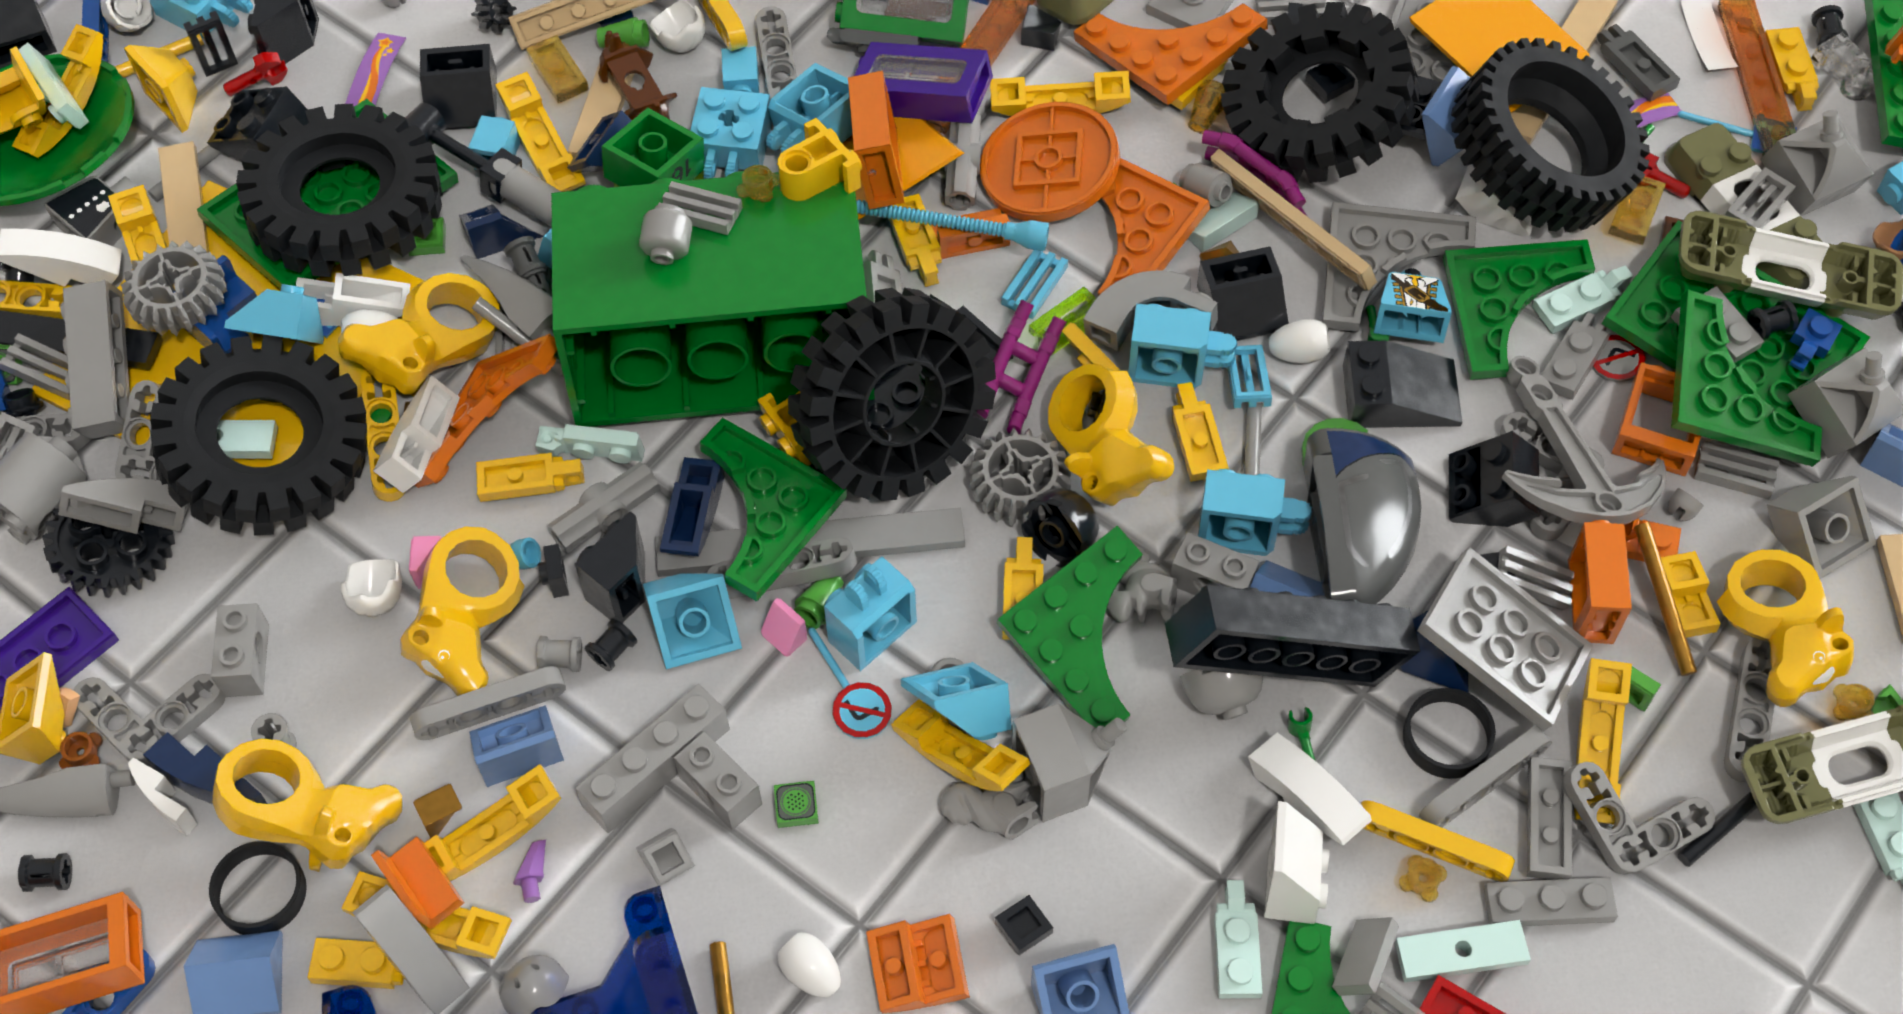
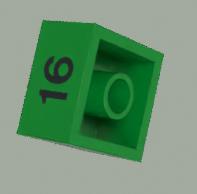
(652, 150)

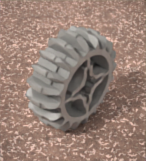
(150, 288)
(1029, 460)

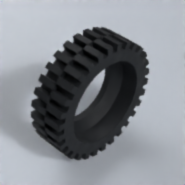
(1581, 103)

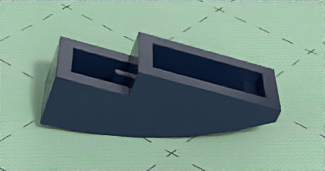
(692, 507)
(190, 772)

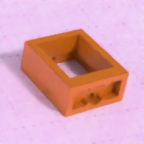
(1646, 445)
(1600, 581)

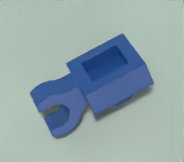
(1814, 337)

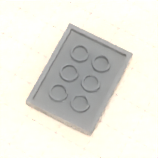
(1505, 638)

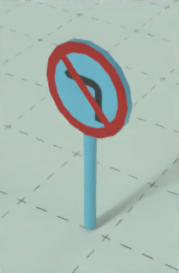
(860, 708)

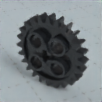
(115, 565)

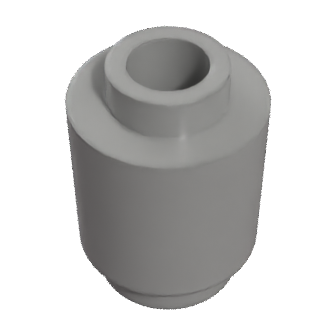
(1207, 183)

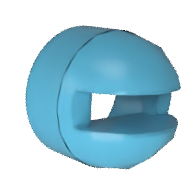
(527, 552)

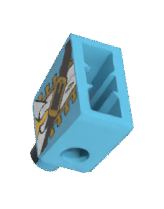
(1413, 307)

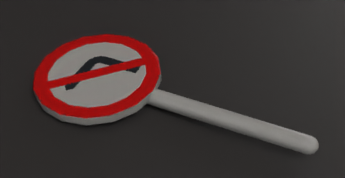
(1619, 360)

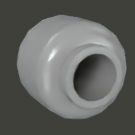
(665, 234)

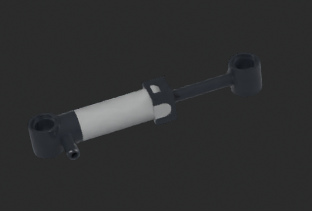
(499, 176)

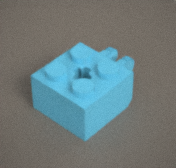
(183, 11)
(811, 95)
(732, 128)
(1175, 345)
(1249, 511)
(870, 612)

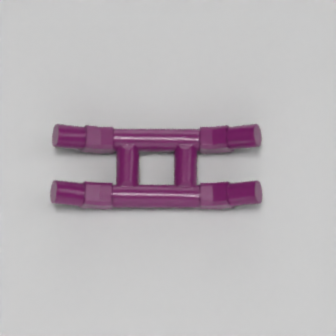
(1275, 178)
(1037, 358)

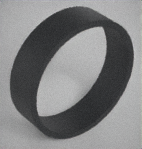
(1461, 698)
(239, 855)

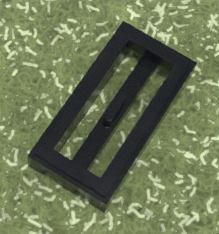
(203, 27)

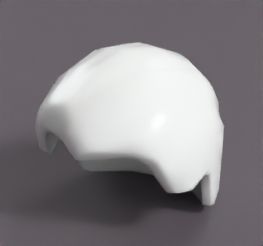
(127, 14)
(679, 27)
(372, 586)

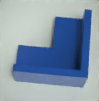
(235, 298)

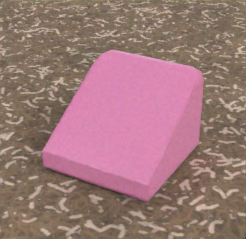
(420, 550)
(784, 628)

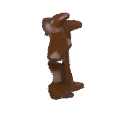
(623, 60)

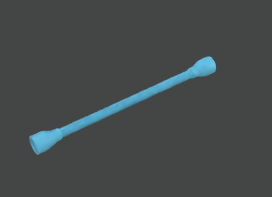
(1028, 233)

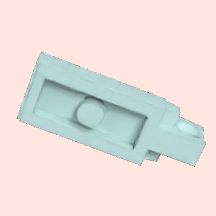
(1588, 294)
(590, 442)
(1884, 828)
(1237, 945)

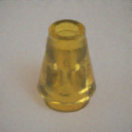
(1206, 106)

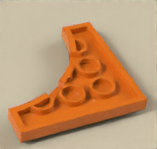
(1169, 59)
(1150, 220)
(483, 395)

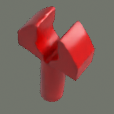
(267, 67)
(1672, 185)

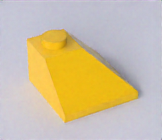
(165, 81)
(32, 712)

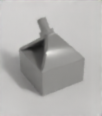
(1819, 163)
(1848, 401)
(1063, 757)

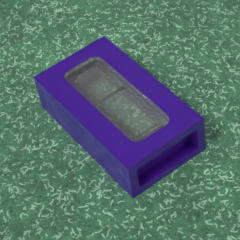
(930, 79)

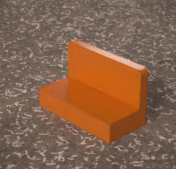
(959, 242)
(419, 882)

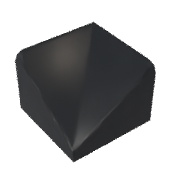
(1039, 29)

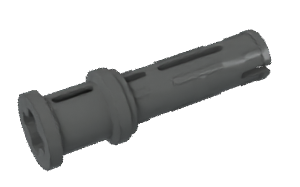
(527, 262)

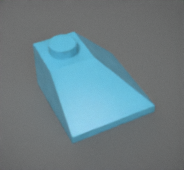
(280, 314)
(692, 617)
(966, 697)

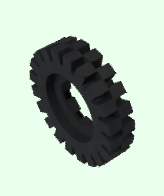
(1351, 39)
(292, 231)
(216, 485)

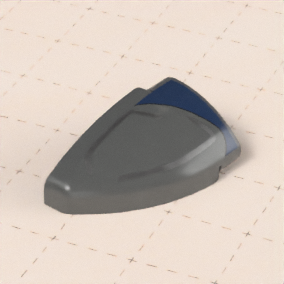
(1362, 512)

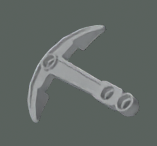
(1594, 493)

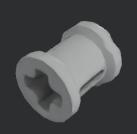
(560, 653)
(262, 729)

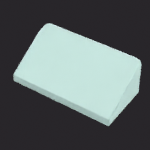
(1224, 221)

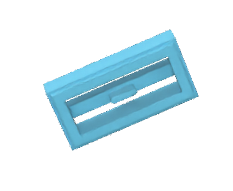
(1047, 260)
(1250, 396)

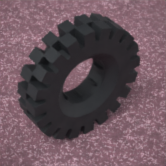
(855, 357)

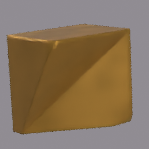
(437, 808)

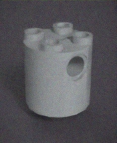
(33, 482)

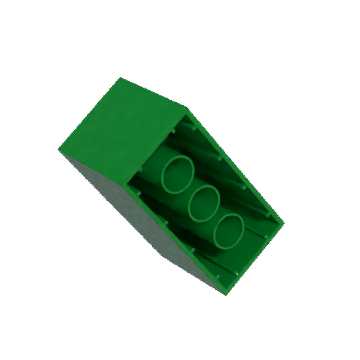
(709, 326)

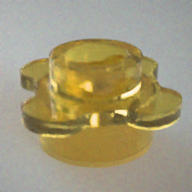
(758, 183)
(1856, 693)
(1428, 868)

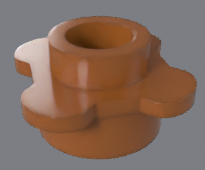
(74, 743)

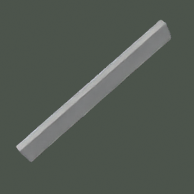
(868, 536)

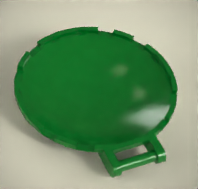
(79, 151)

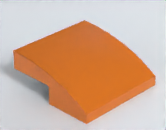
(917, 964)

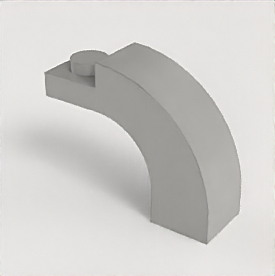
(1114, 309)

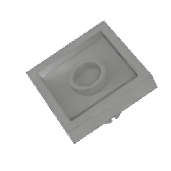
(1187, 12)

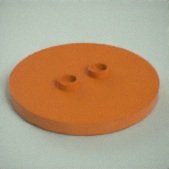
(1050, 161)

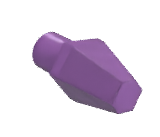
(531, 872)

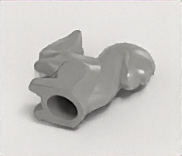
(1146, 589)
(992, 810)

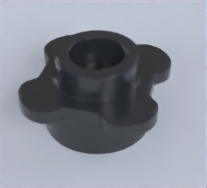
(22, 402)

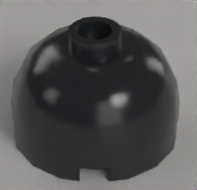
(1067, 528)

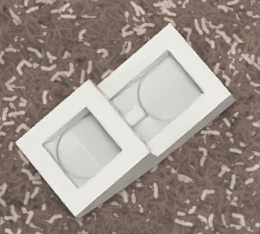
(159, 793)

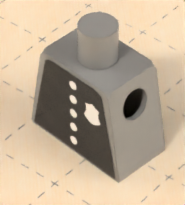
(87, 211)

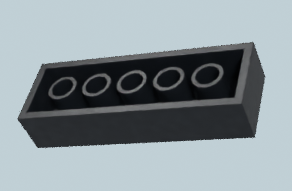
(1291, 636)

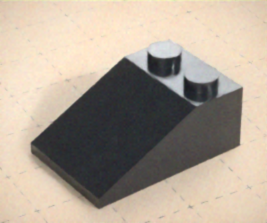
(1399, 386)

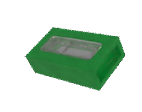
(928, 19)

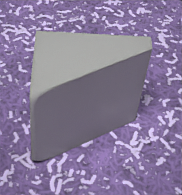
(665, 856)

